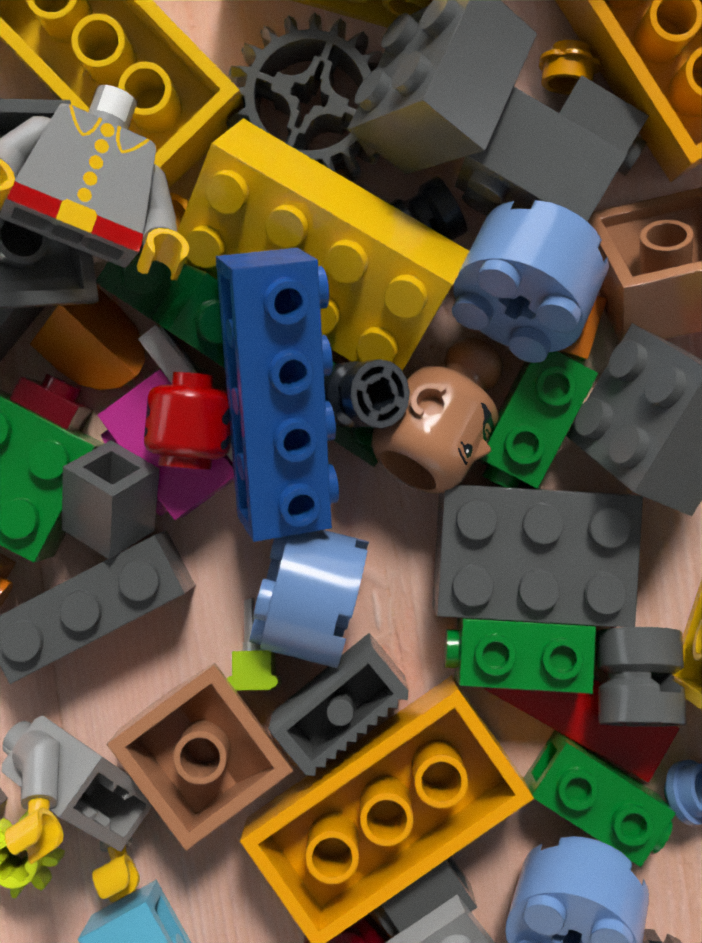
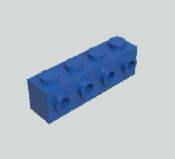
(278, 390)

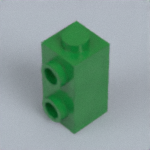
(535, 420)
(521, 655)
(600, 798)

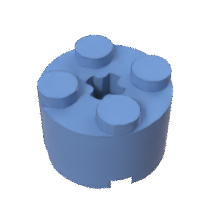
(530, 279)
(309, 595)
(577, 896)

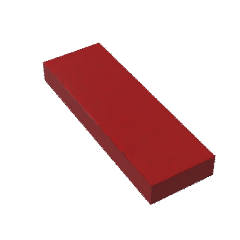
(576, 716)

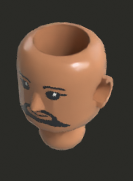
(444, 420)

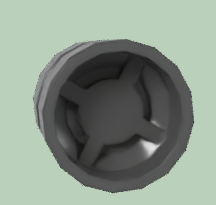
(640, 677)

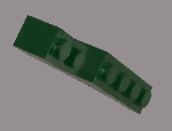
(192, 313)

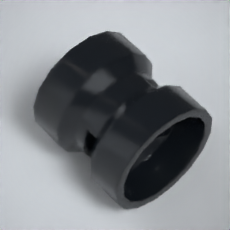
(435, 208)
(364, 405)

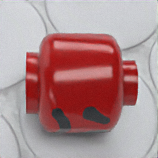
(187, 422)

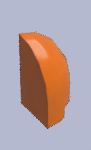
(92, 344)

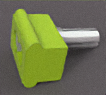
(253, 666)

